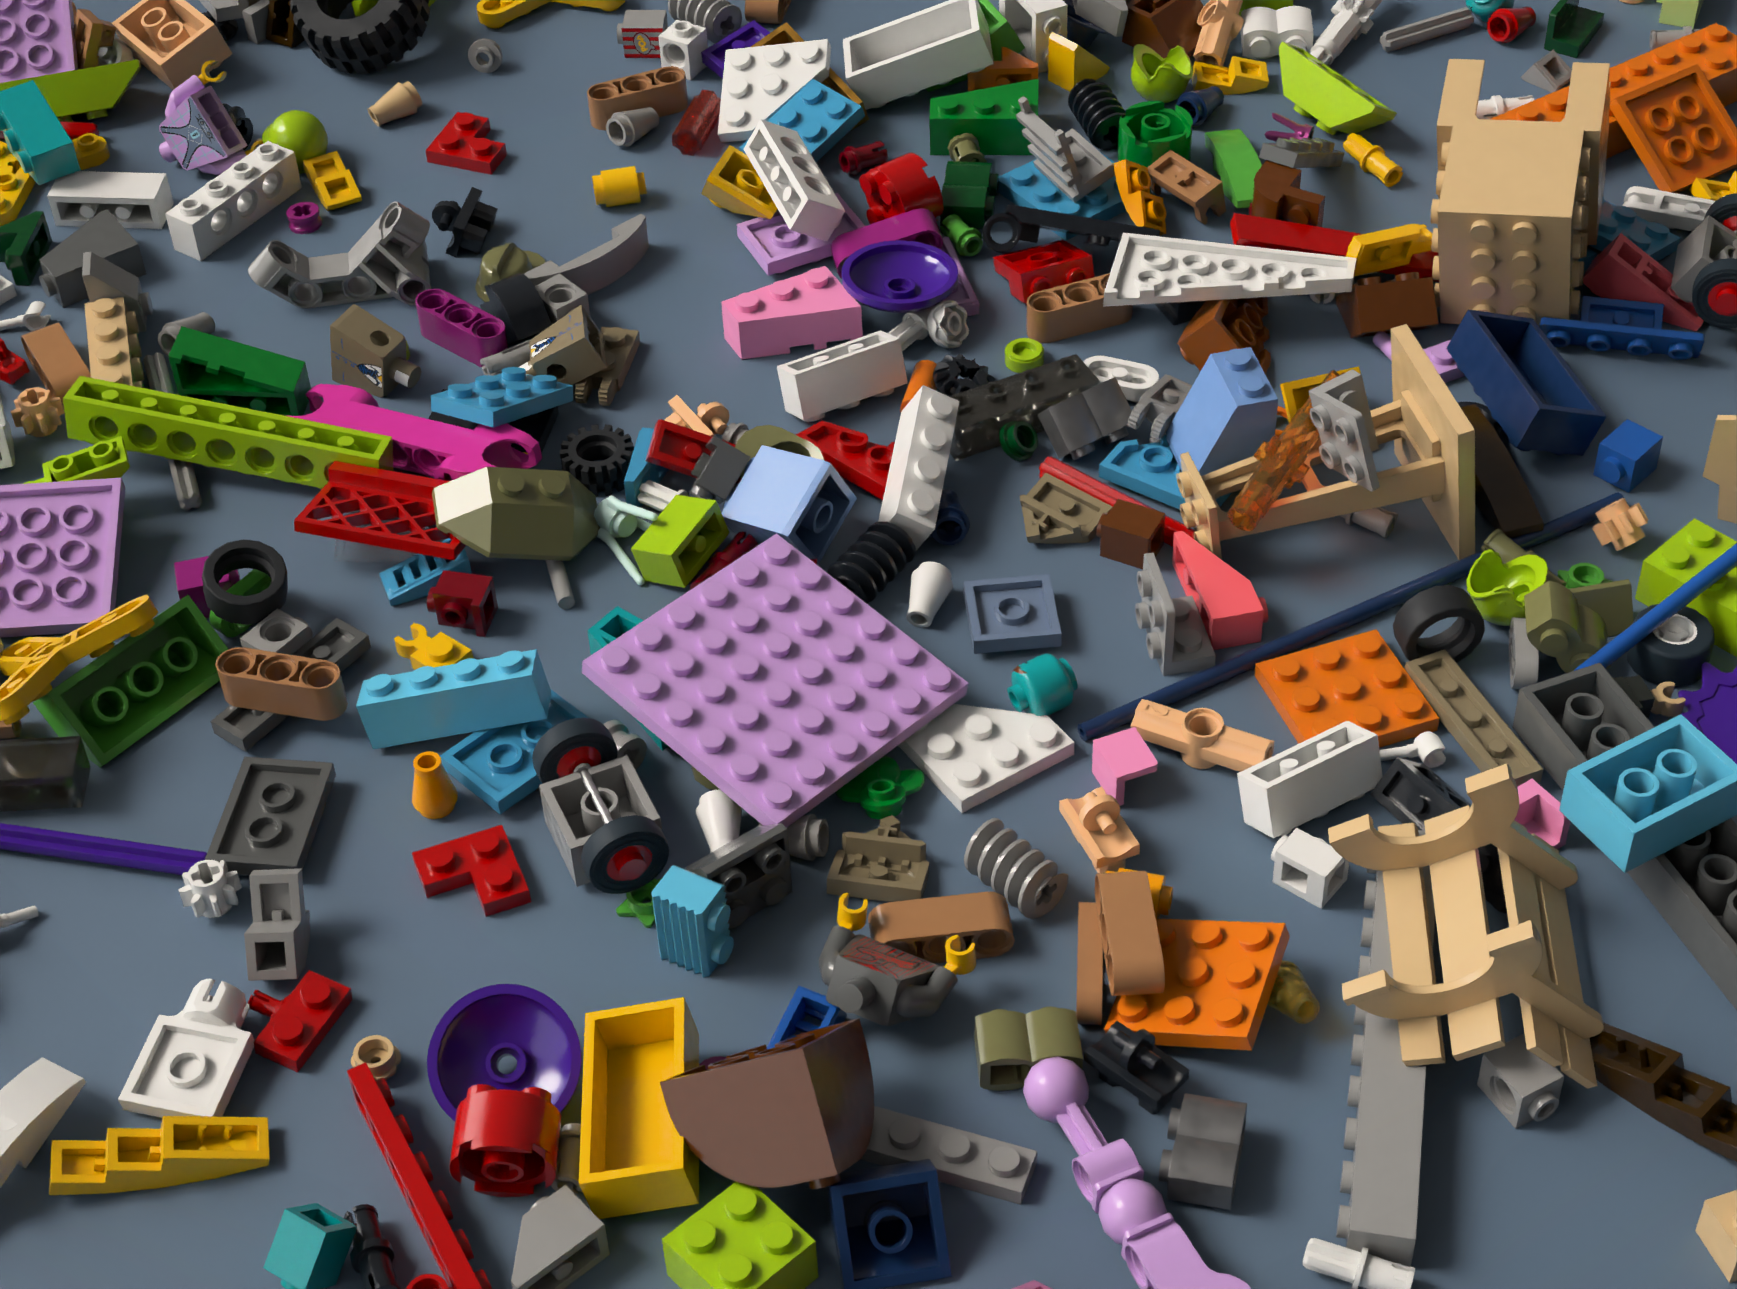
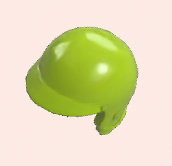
(1158, 77)
(300, 133)
(1501, 587)

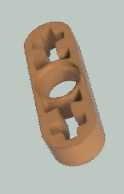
(1089, 966)

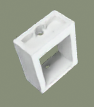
(1034, 23)

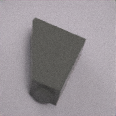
(99, 235)

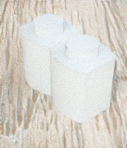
(1267, 28)

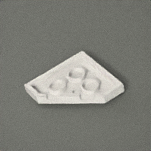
(764, 80)
(985, 751)

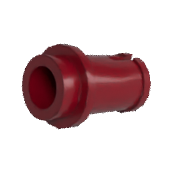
(855, 159)

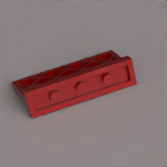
(378, 497)

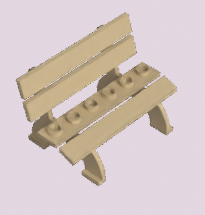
(1527, 959)

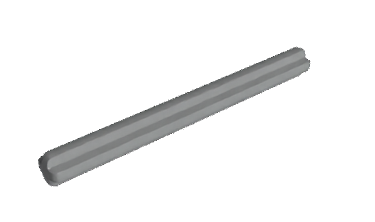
(182, 471)

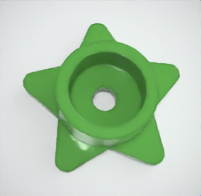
(1582, 575)
(635, 908)

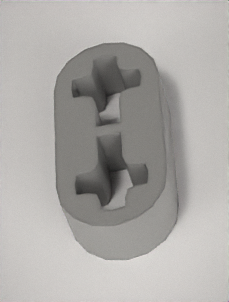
(1522, 656)

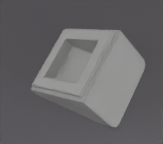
(1548, 73)

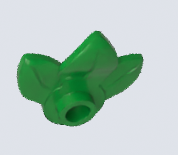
(882, 788)

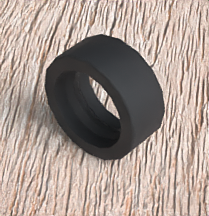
(241, 555)
(1430, 607)

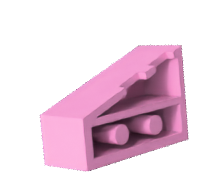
(791, 314)

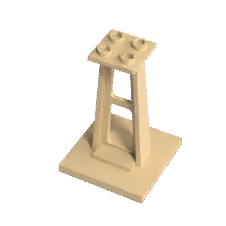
(1429, 441)

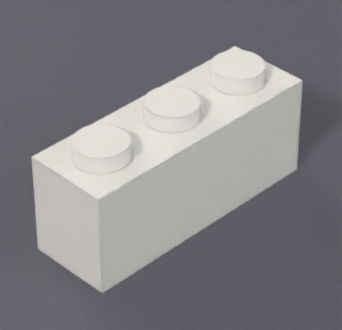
(131, 197)
(842, 376)
(1310, 779)

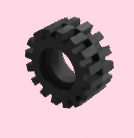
(611, 447)

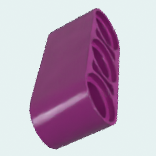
(914, 225)
(459, 326)

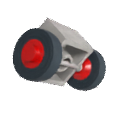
(1708, 265)
(598, 808)

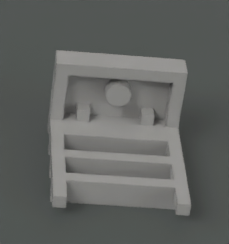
(1064, 157)

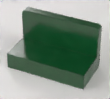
(1571, 28)

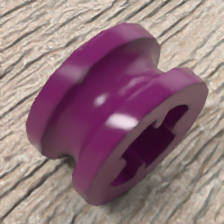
(304, 217)

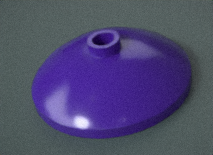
(899, 276)
(499, 1024)

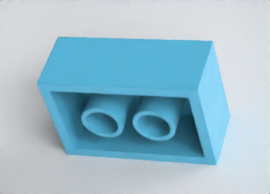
(1651, 793)

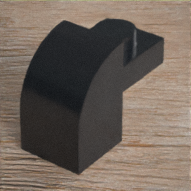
(518, 306)

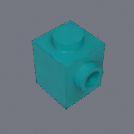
(309, 1247)

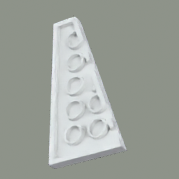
(1186, 270)

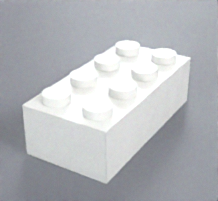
(917, 52)

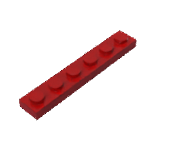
(412, 1176)

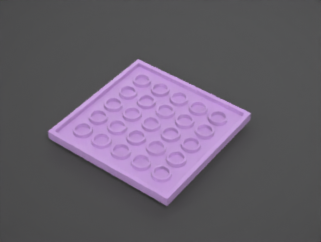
(775, 681)

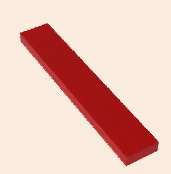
(1298, 237)

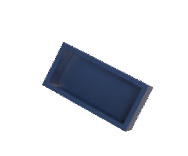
(1525, 383)

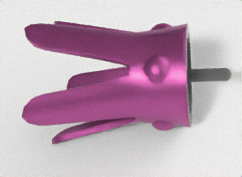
(1301, 131)

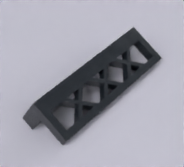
(1418, 794)

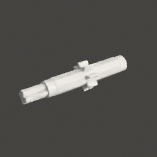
(1350, 20)

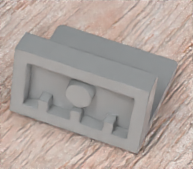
(1346, 428)
(1172, 625)

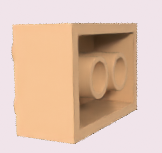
(171, 39)

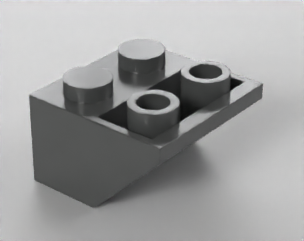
(752, 869)

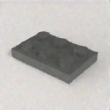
(272, 814)

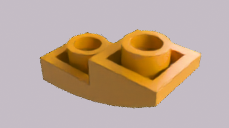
(1134, 188)

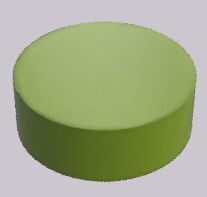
(1023, 354)

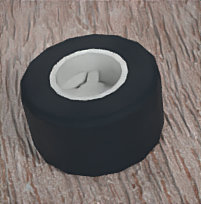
(1674, 649)

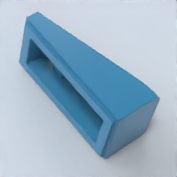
(640, 470)
(421, 565)

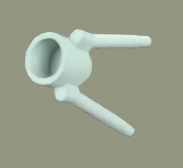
(620, 520)

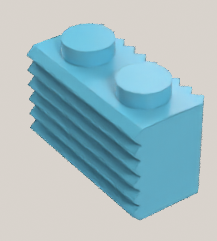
(692, 921)

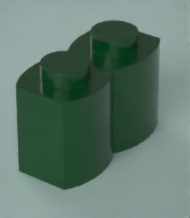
(969, 192)

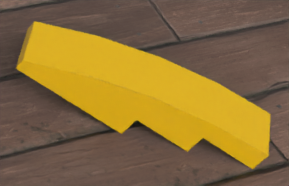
(148, 1158)

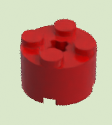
(899, 188)
(506, 1140)

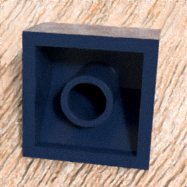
(889, 1226)

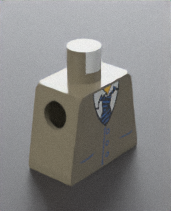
(568, 349)
(369, 354)

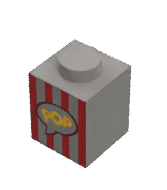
(641, 32)

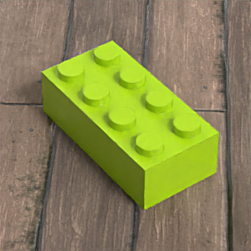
(1682, 559)

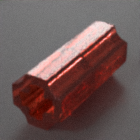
(697, 123)

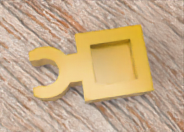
(428, 651)

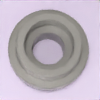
(493, 51)

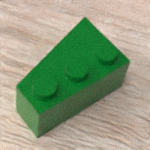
(986, 115)
(238, 374)

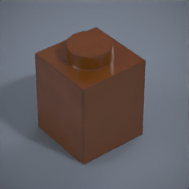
(1130, 533)

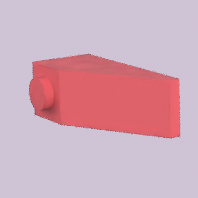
(1631, 274)
(1222, 595)

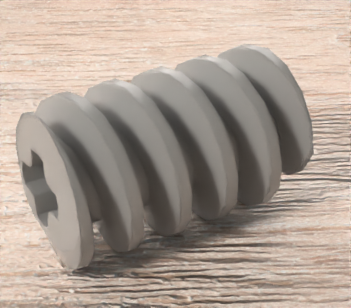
(716, 16)
(1014, 869)

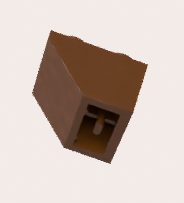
(1163, 25)
(1386, 305)

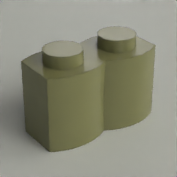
(1562, 626)
(1015, 1041)

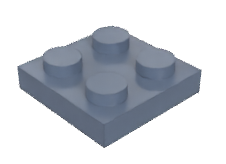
(1012, 613)

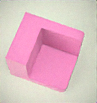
(1120, 759)
(1541, 814)

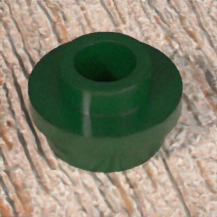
(1018, 440)

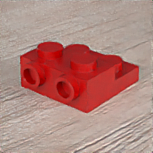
(1043, 267)

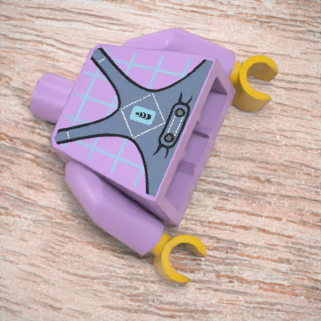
(200, 128)

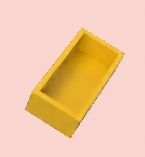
(627, 1140)

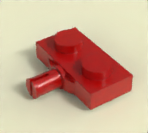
(299, 1019)

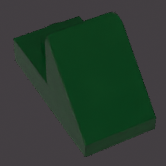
(23, 245)

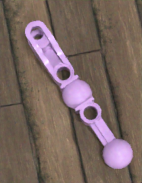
(1114, 1185)

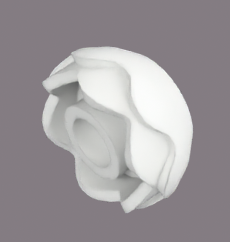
(947, 324)

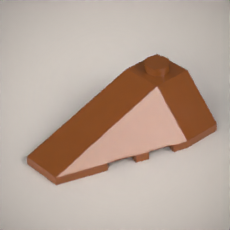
(1224, 327)

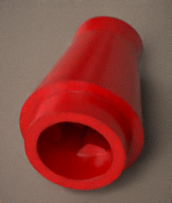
(1508, 23)

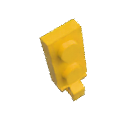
(1388, 247)

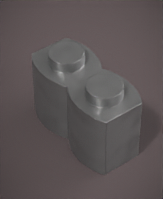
(1086, 419)
(1205, 1151)

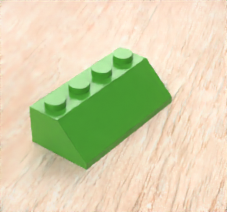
(136, 683)

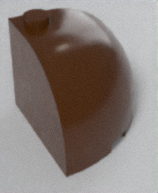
(781, 1109)

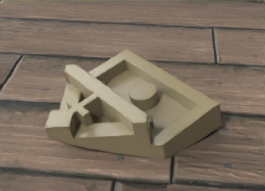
(1060, 513)
(880, 865)

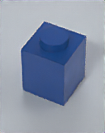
(1628, 455)

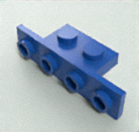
(1622, 326)

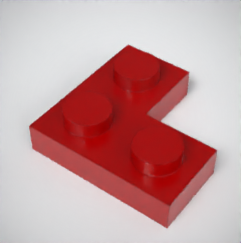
(464, 146)
(478, 860)

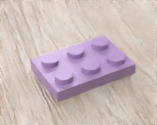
(782, 249)

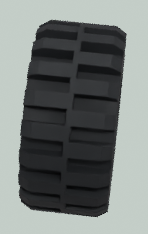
(362, 41)

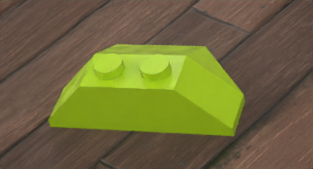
(84, 90)
(1327, 94)

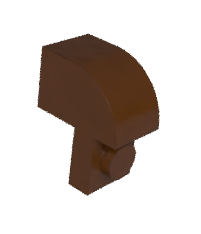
(1280, 198)

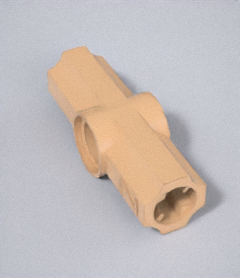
(1219, 26)
(1200, 737)

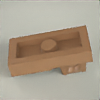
(89, 36)

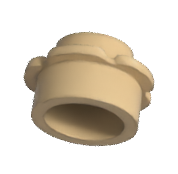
(376, 1049)

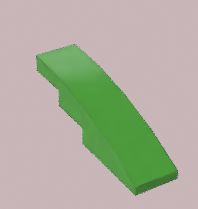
(1235, 163)

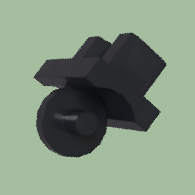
(466, 223)
(1137, 1066)

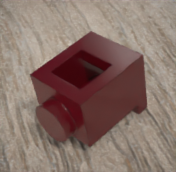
(464, 601)

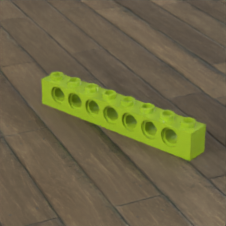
(218, 433)

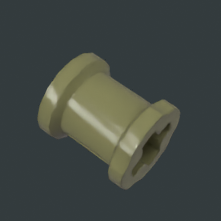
(967, 147)

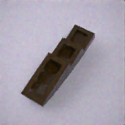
(1498, 483)
(1661, 1087)

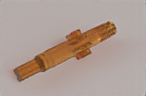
(1279, 467)

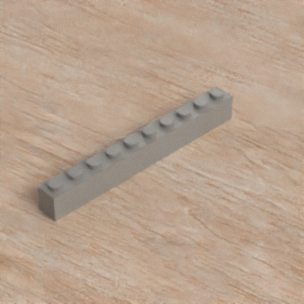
(1388, 1114)

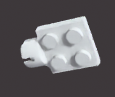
(192, 1057)

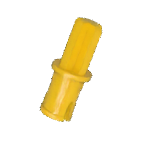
(1373, 159)

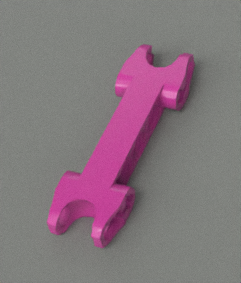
(422, 443)

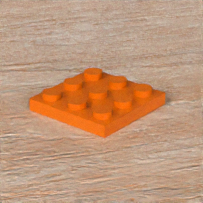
(1678, 129)
(1343, 682)
(1213, 987)

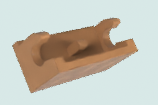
(1188, 184)

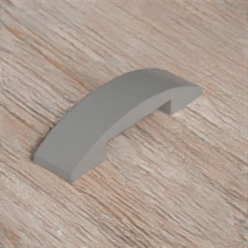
(603, 264)

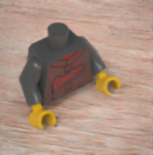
(883, 980)

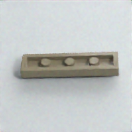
(1471, 717)

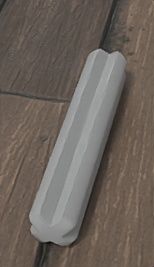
(1426, 29)

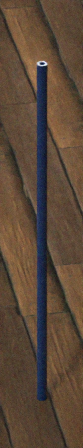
(1331, 624)

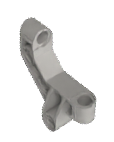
(387, 258)

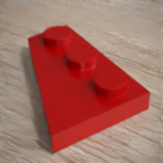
(852, 455)

